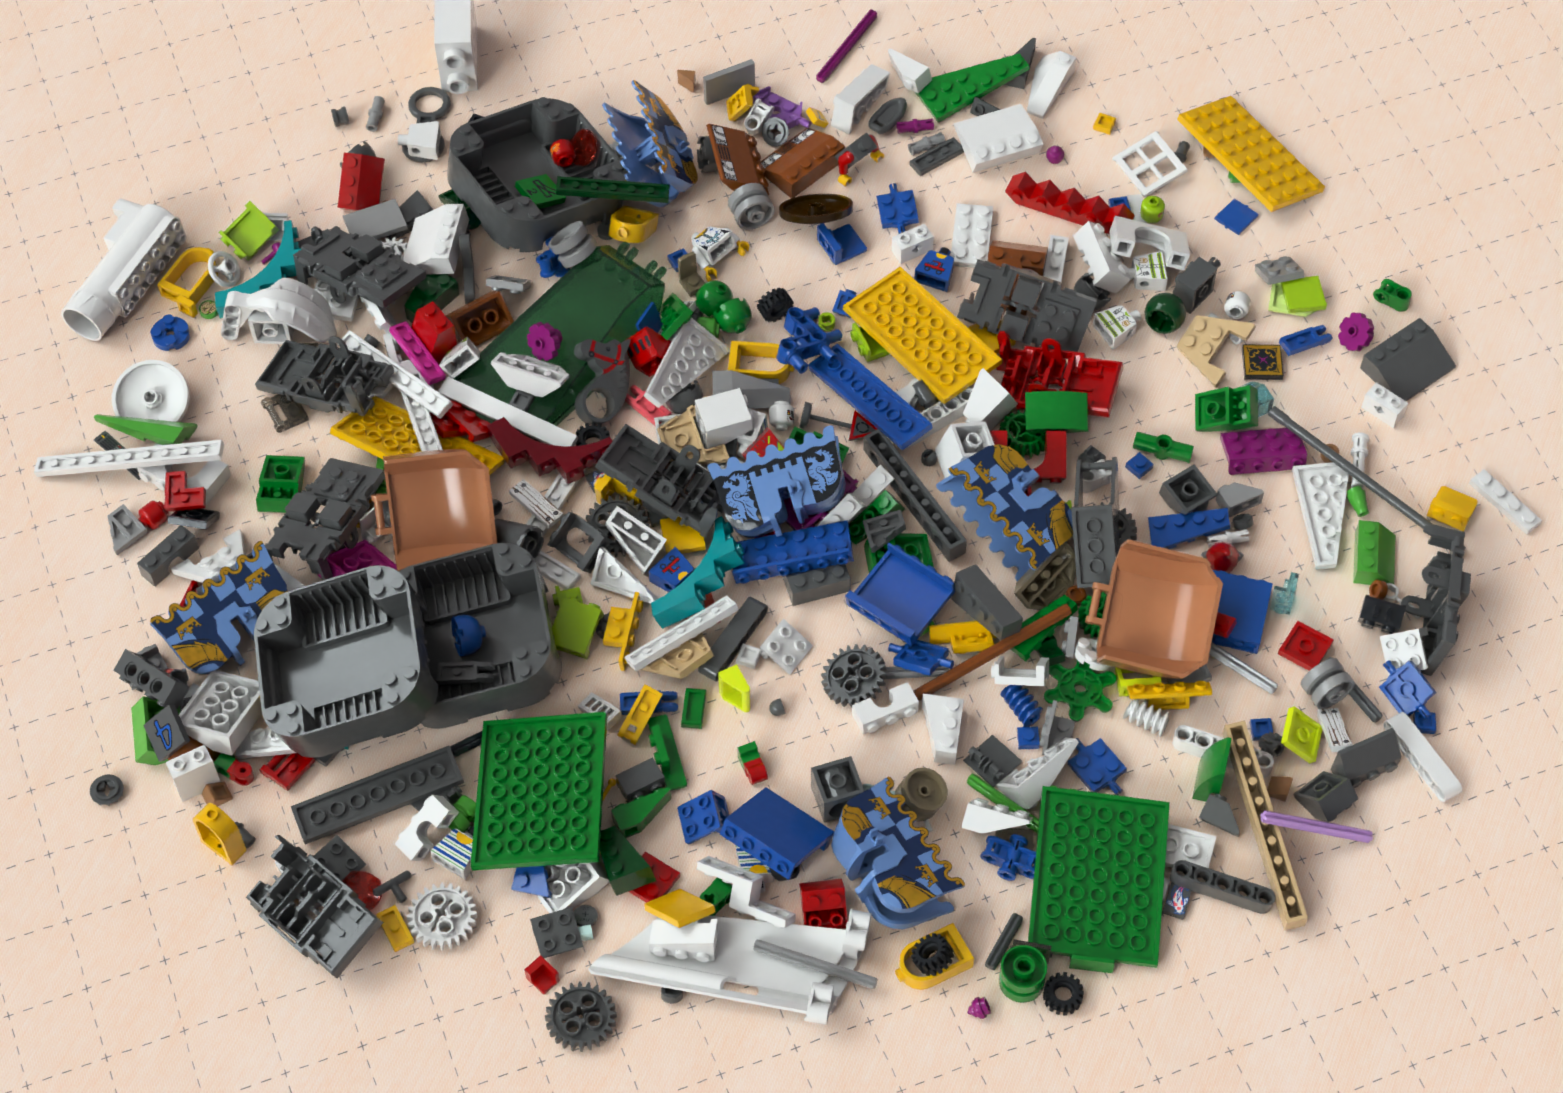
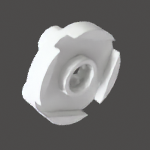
(1086, 651)

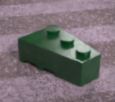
(437, 288)
(623, 863)

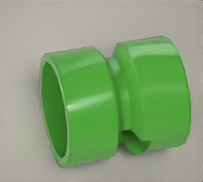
(466, 814)

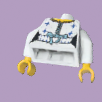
(713, 245)

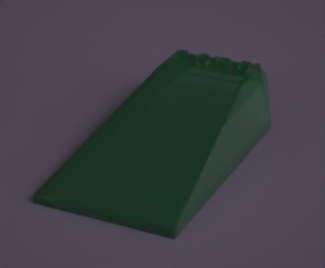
(591, 301)

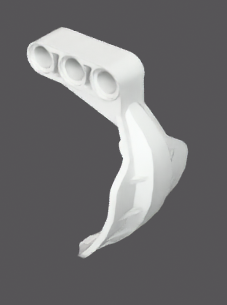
(285, 303)

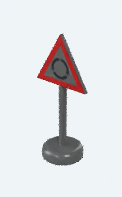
(859, 428)

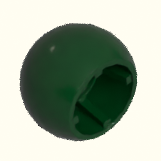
(1165, 313)

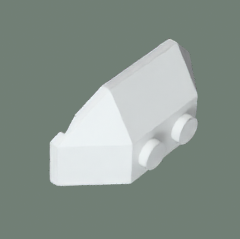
(529, 373)

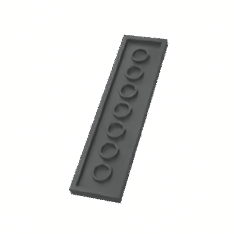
(377, 794)

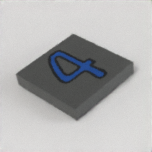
(166, 732)

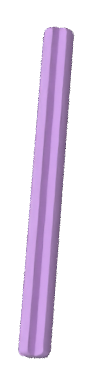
(1316, 826)

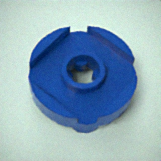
(168, 324)

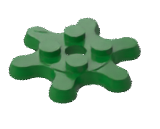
(1079, 701)

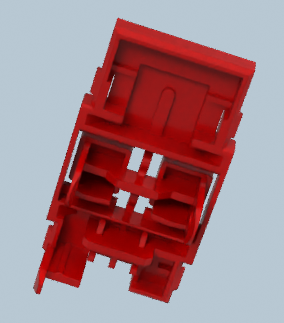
(1081, 374)

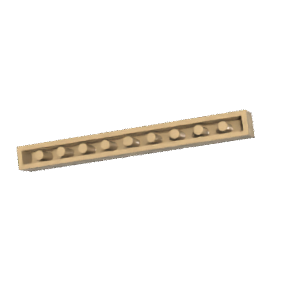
(1267, 836)

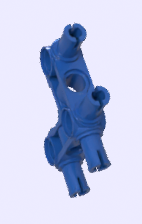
(808, 339)

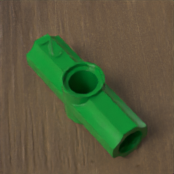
(1156, 446)

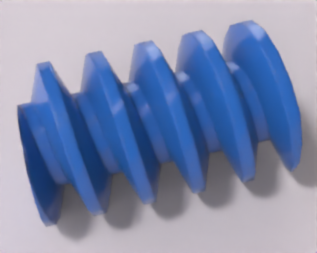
(1021, 704)

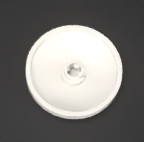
(151, 392)

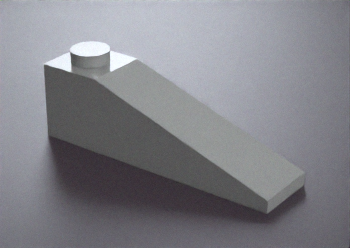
(758, 391)

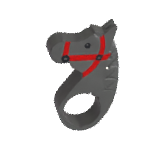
(612, 376)

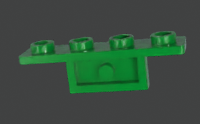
(666, 752)

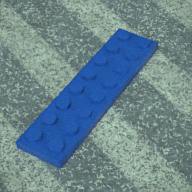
(871, 398)

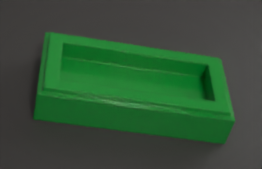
(693, 708)

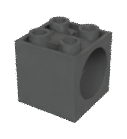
(834, 786)

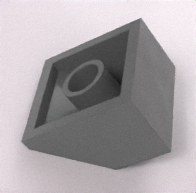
(1187, 490)
(1326, 796)

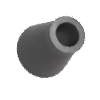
(924, 394)

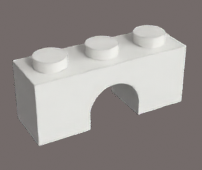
(871, 717)
(414, 839)

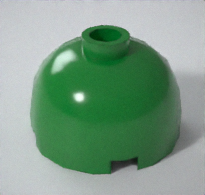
(711, 296)
(733, 316)

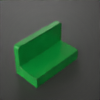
(1092, 963)

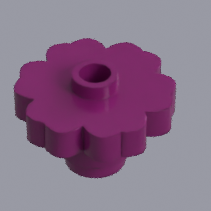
(1356, 332)
(544, 341)

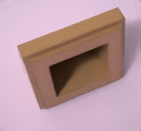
(687, 79)
(1279, 787)
(216, 793)

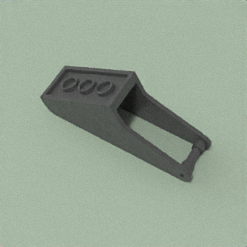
(1095, 529)

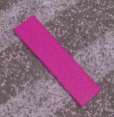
(417, 353)

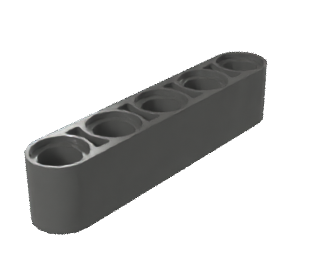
(733, 637)
(1230, 894)

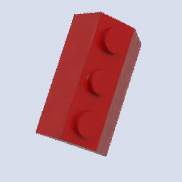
(360, 181)

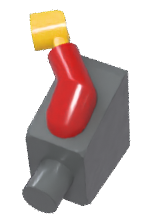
(854, 153)

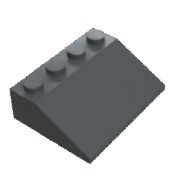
(1408, 360)

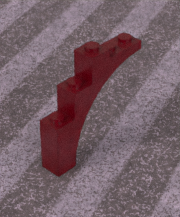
(543, 457)

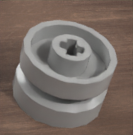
(751, 206)
(572, 244)
(1327, 683)

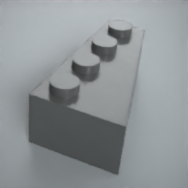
(985, 603)

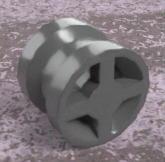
(340, 116)

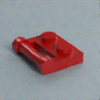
(289, 771)

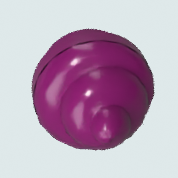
(1055, 154)
(979, 1008)

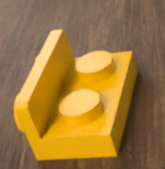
(741, 101)

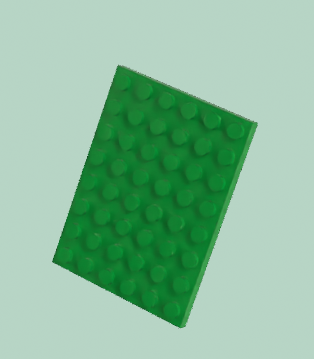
(540, 791)
(1099, 875)

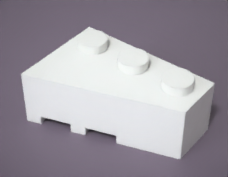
(635, 538)
(943, 723)
(690, 941)

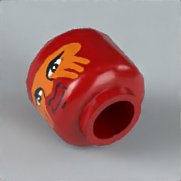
(562, 152)

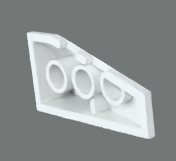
(1049, 80)
(1027, 784)

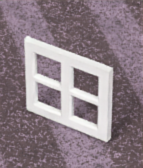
(1150, 164)

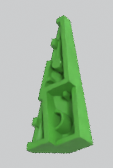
(155, 430)

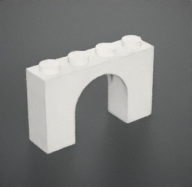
(1172, 243)
(210, 477)

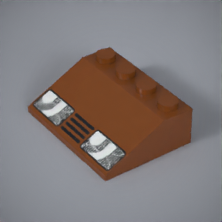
(736, 157)
(802, 161)

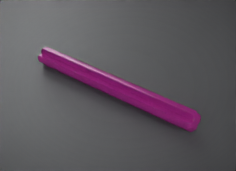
(846, 46)

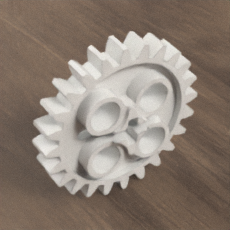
(425, 908)

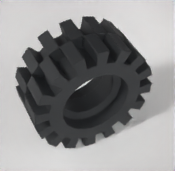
(775, 304)
(591, 431)
(926, 948)
(1061, 1005)

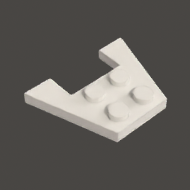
(210, 566)

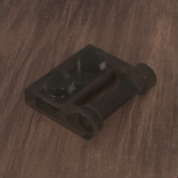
(292, 411)

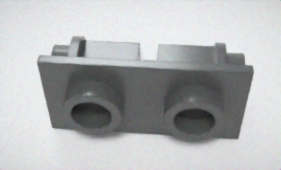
(981, 107)

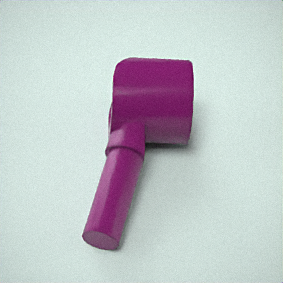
(275, 247)

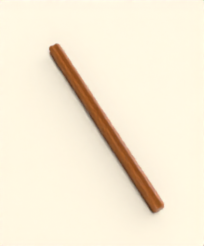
(993, 651)

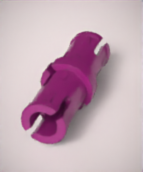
(915, 126)

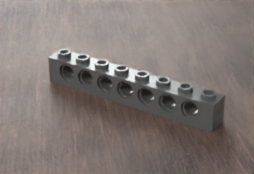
(915, 496)

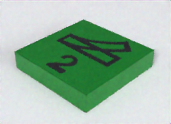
(540, 191)

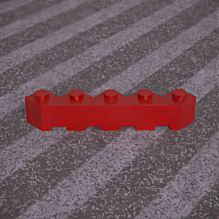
(1066, 204)

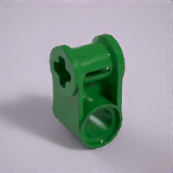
(1393, 295)
(717, 894)

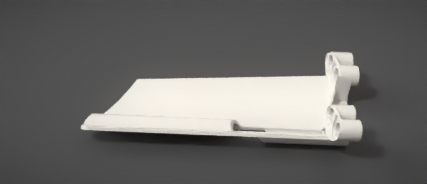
(778, 981)

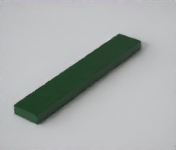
(612, 189)

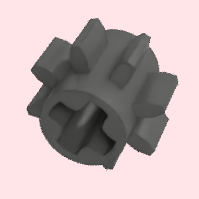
(1271, 744)

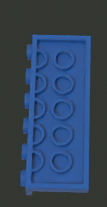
(794, 552)

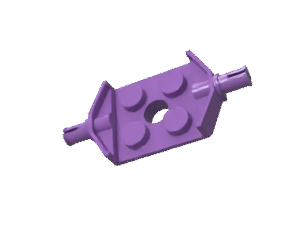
(788, 110)

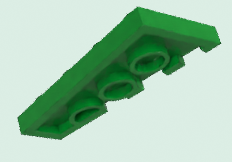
(674, 314)
(1034, 643)

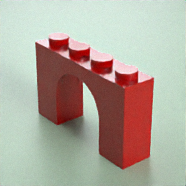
(1054, 463)

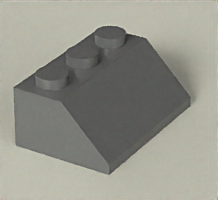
(817, 583)
(1368, 758)

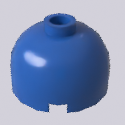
(467, 634)

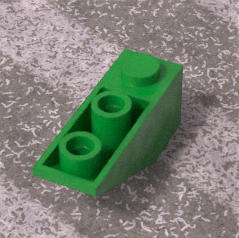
(882, 505)
(637, 814)

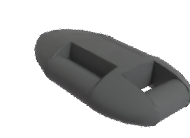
(888, 115)

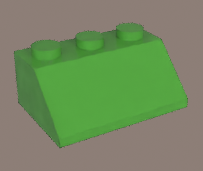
(1373, 553)
(142, 713)

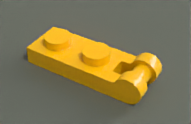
(640, 713)

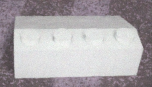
(998, 137)
(435, 239)
(222, 711)
(573, 884)

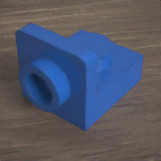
(843, 298)

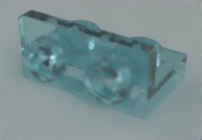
(1284, 596)

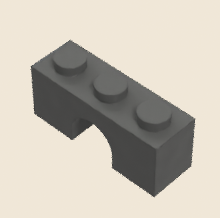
(156, 563)

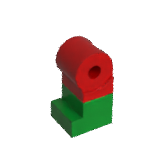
(752, 763)
(234, 770)

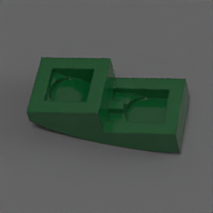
(1051, 650)

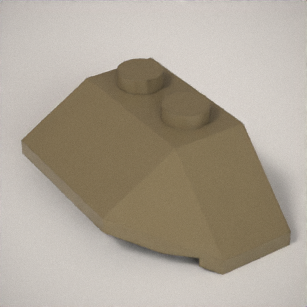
(1049, 580)

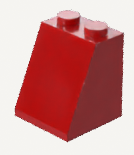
(434, 331)

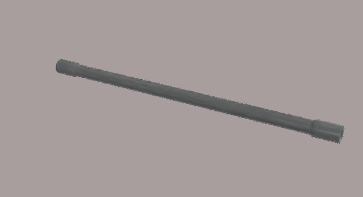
(1283, 419)

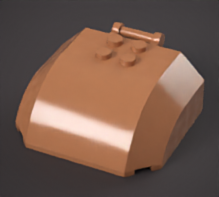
(436, 505)
(1156, 611)

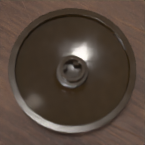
(816, 208)

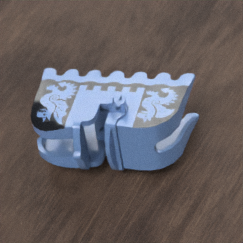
(756, 490)

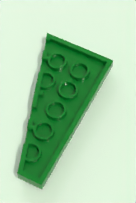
(957, 89)

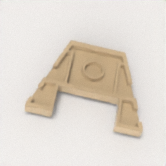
(1204, 340)
(683, 431)
(682, 660)

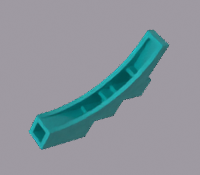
(279, 267)
(707, 577)

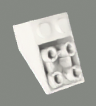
(988, 818)

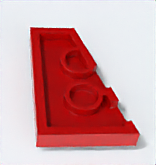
(468, 422)

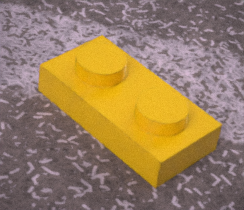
(395, 928)

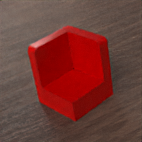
(542, 975)

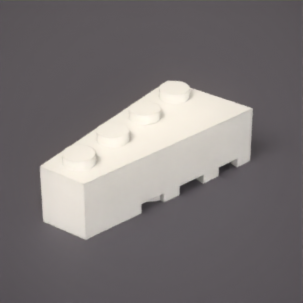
(858, 97)
(1104, 265)

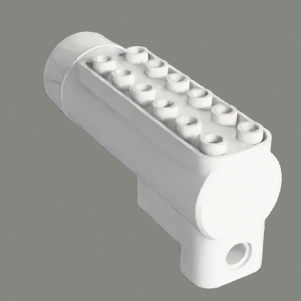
(138, 252)

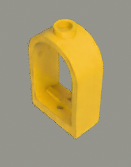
(625, 226)
(190, 256)
(757, 349)
(217, 830)
(961, 951)

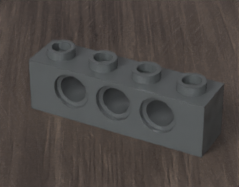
(151, 679)

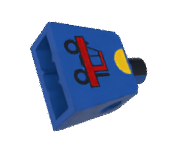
(935, 269)
(670, 570)

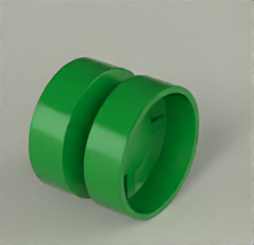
(1022, 973)

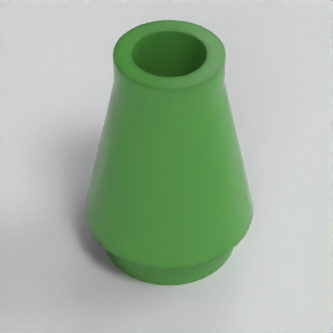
(1357, 499)

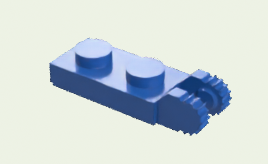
(1304, 340)
(628, 699)

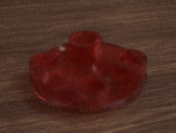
(585, 147)
(363, 885)

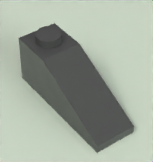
(1027, 53)

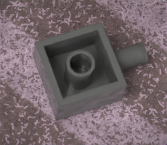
(1196, 282)

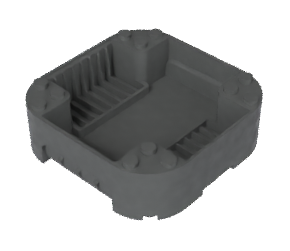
(516, 145)
(508, 597)
(344, 661)

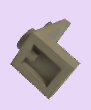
(688, 274)

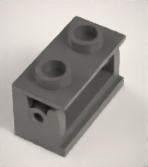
(640, 780)

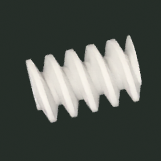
(1147, 716)

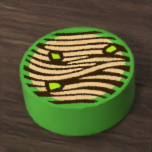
(208, 309)

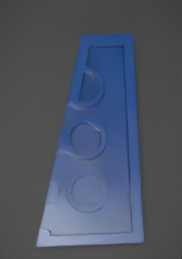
(1174, 529)

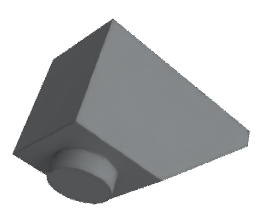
(1238, 497)

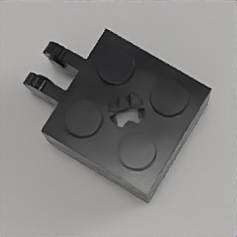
(1381, 614)

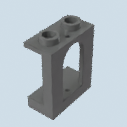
(559, 541)

